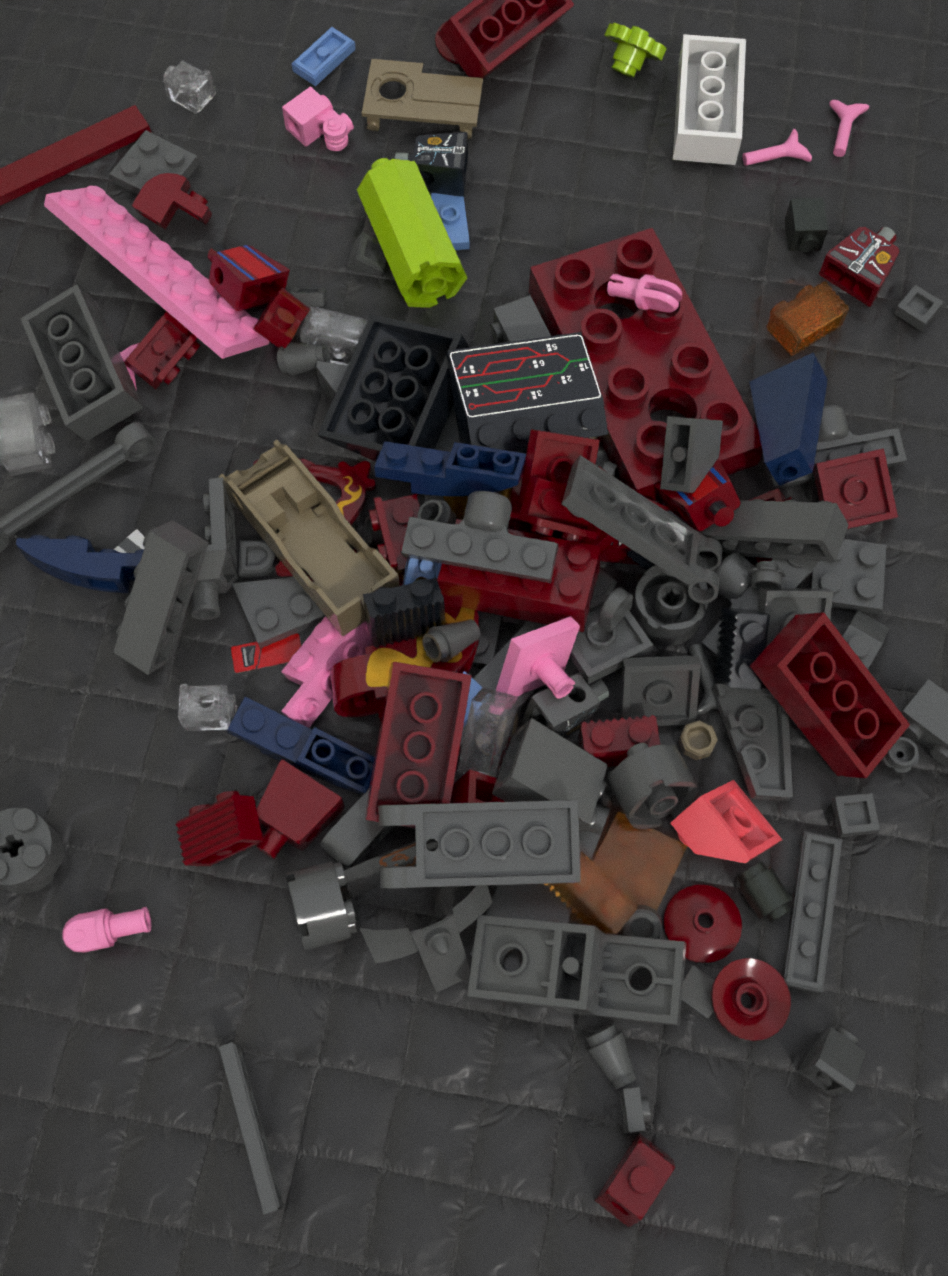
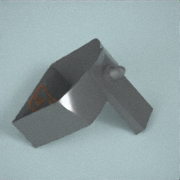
(438, 943)

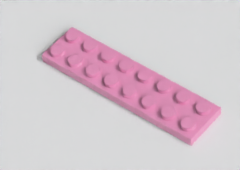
(156, 269)

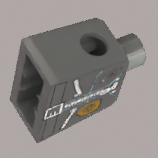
(567, 713)

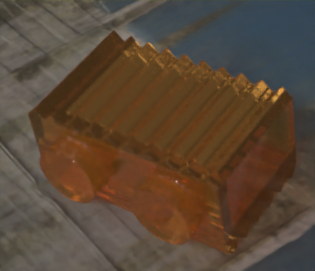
(807, 317)
(596, 898)

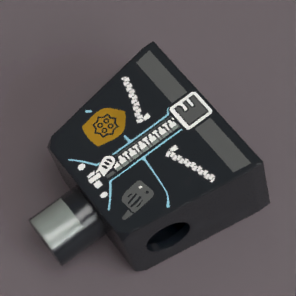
(441, 161)

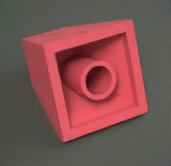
(725, 826)

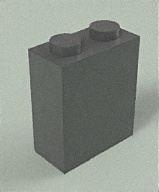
(550, 768)

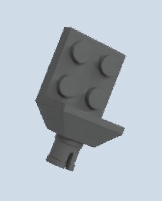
(221, 559)

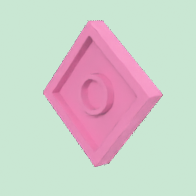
(540, 660)

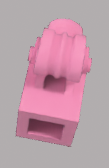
(312, 116)

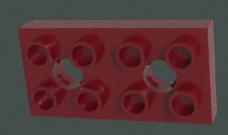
(643, 360)

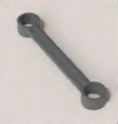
(130, 444)

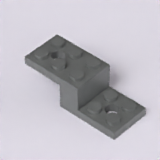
(577, 970)

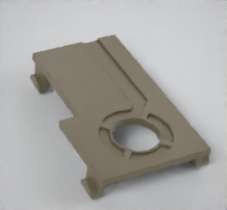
(426, 99)

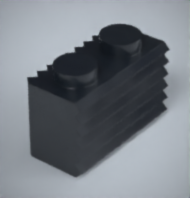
(403, 611)
(741, 642)

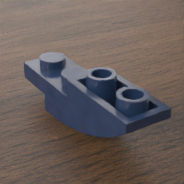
(450, 473)
(79, 564)
(302, 747)

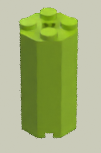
(411, 232)

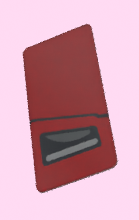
(251, 657)

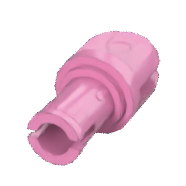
(646, 292)
(102, 928)

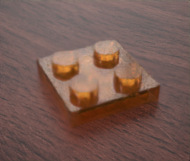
(639, 861)

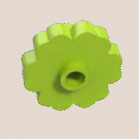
(632, 48)

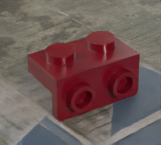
(161, 351)

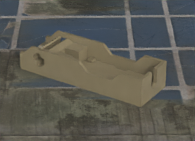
(280, 497)

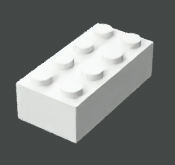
(709, 99)

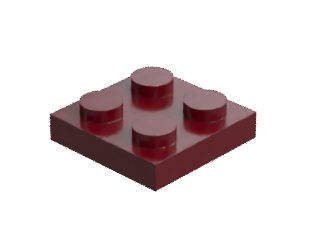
(858, 486)

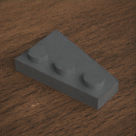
(277, 608)
(759, 739)

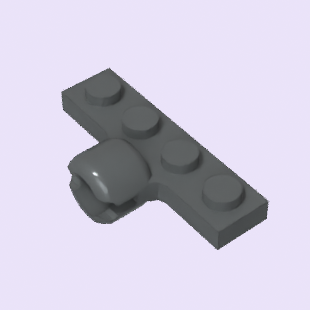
(838, 442)
(481, 541)
(737, 588)

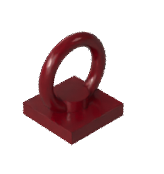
(552, 456)

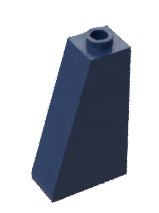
(789, 416)

